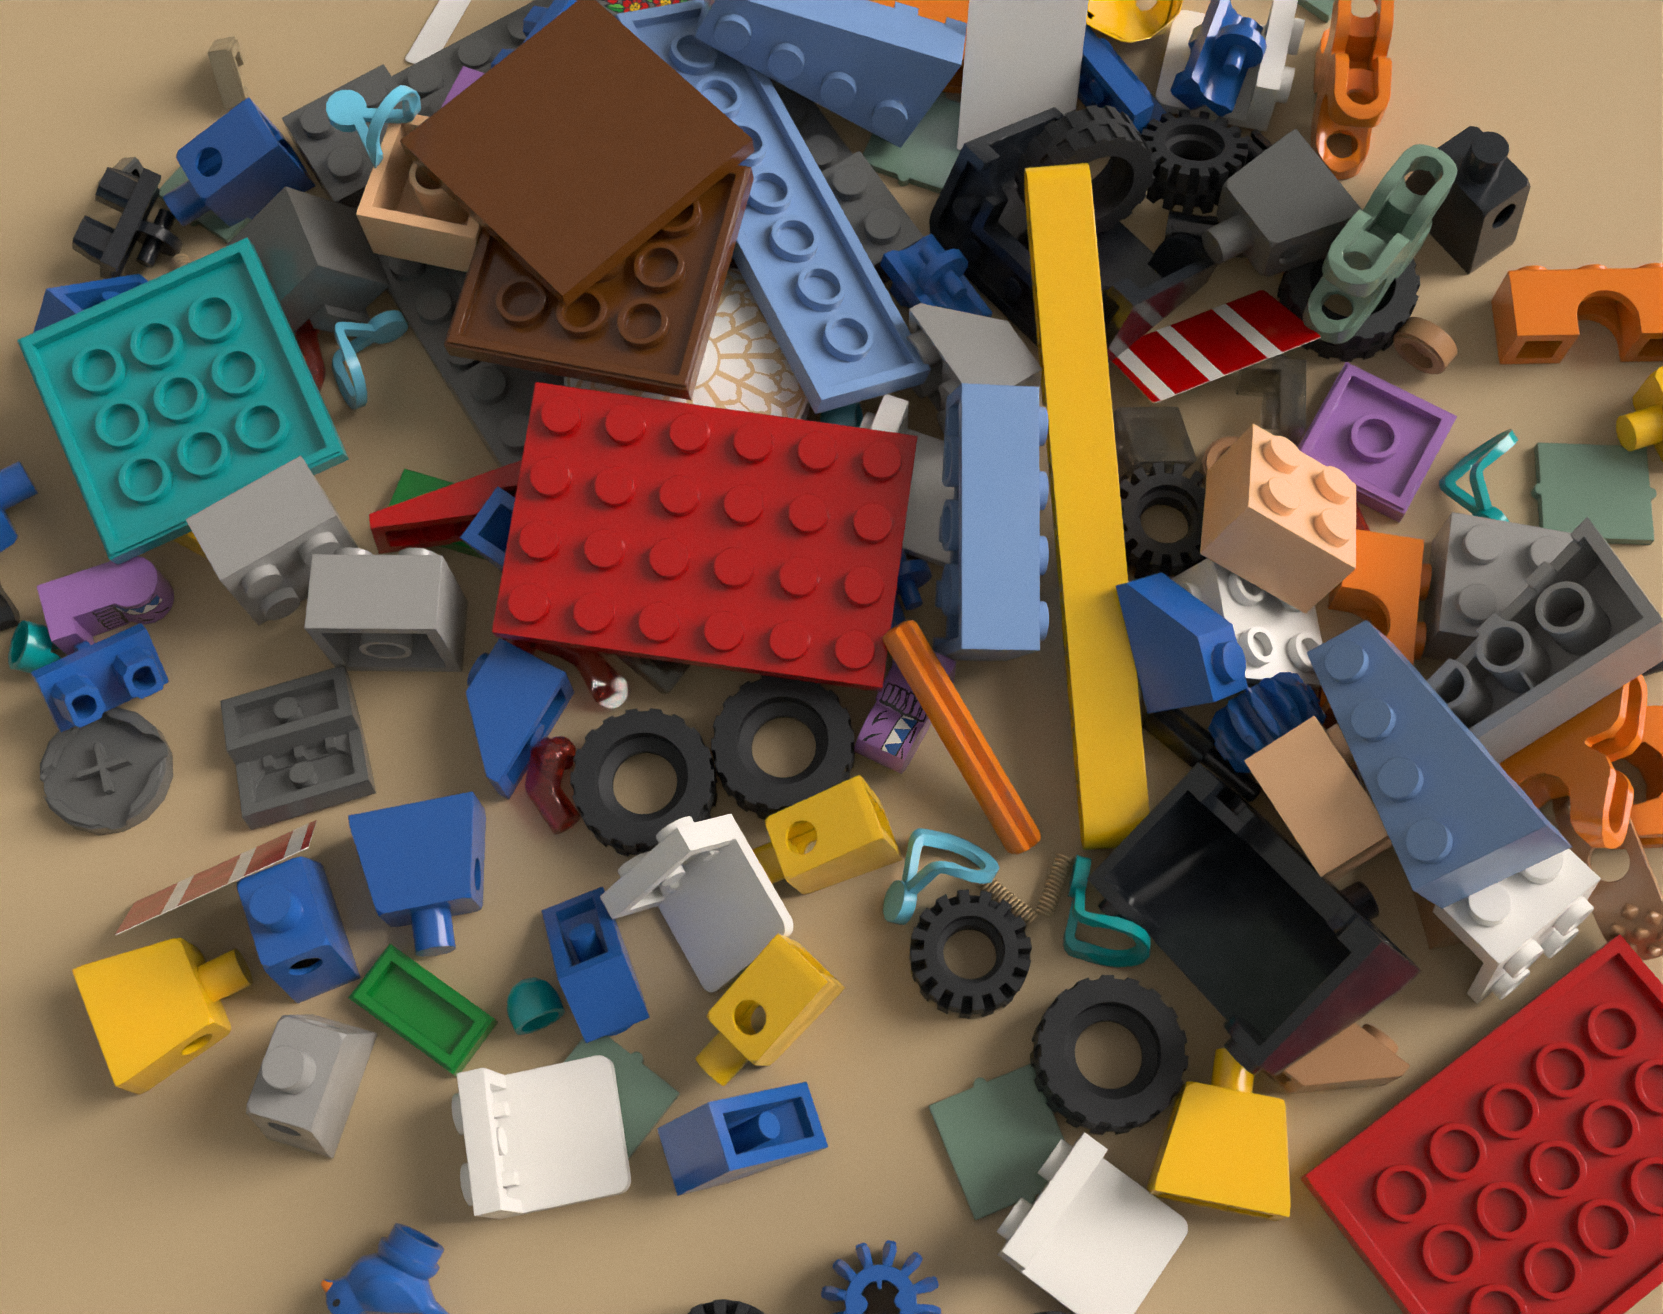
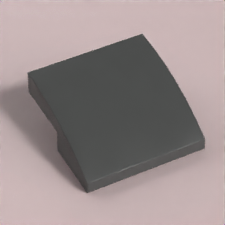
(297, 747)

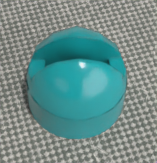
(31, 647)
(533, 1005)

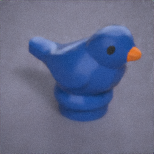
(391, 1279)

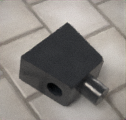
(1484, 201)

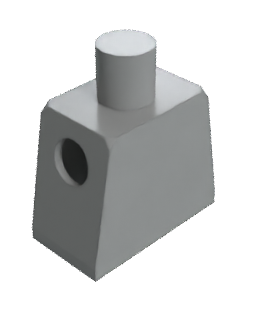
(309, 1081)

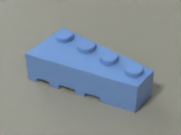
(846, 55)
(993, 524)
(1434, 784)

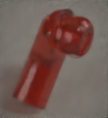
(544, 780)

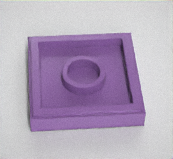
(1377, 438)

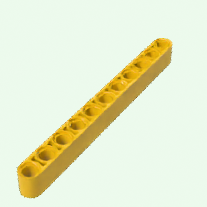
(1085, 504)

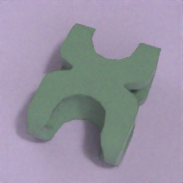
(1379, 242)

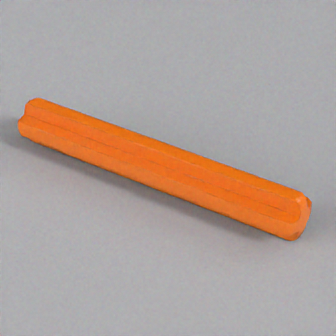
(962, 737)

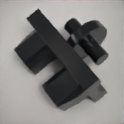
(135, 201)

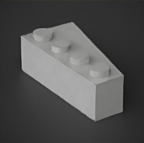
(1554, 649)

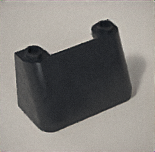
(988, 224)
(1250, 923)

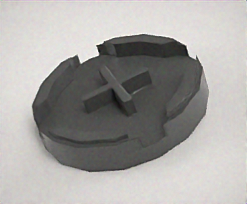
(107, 772)

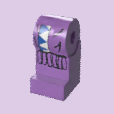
(103, 600)
(896, 721)

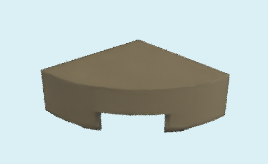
(225, 59)

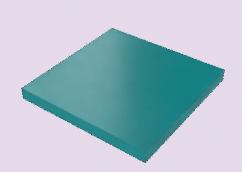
(179, 397)

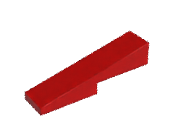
(439, 515)

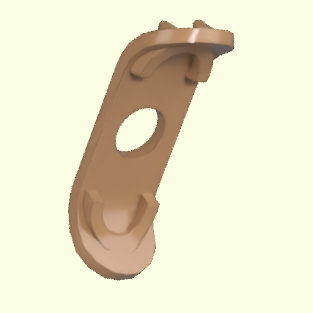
(1622, 906)

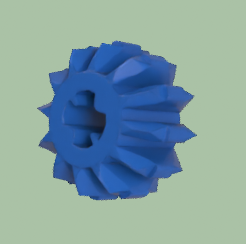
(1262, 717)
(907, 1292)

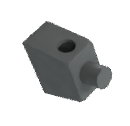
(1280, 209)

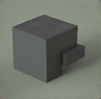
(316, 259)

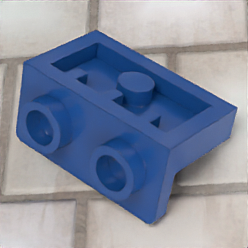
(1110, 82)

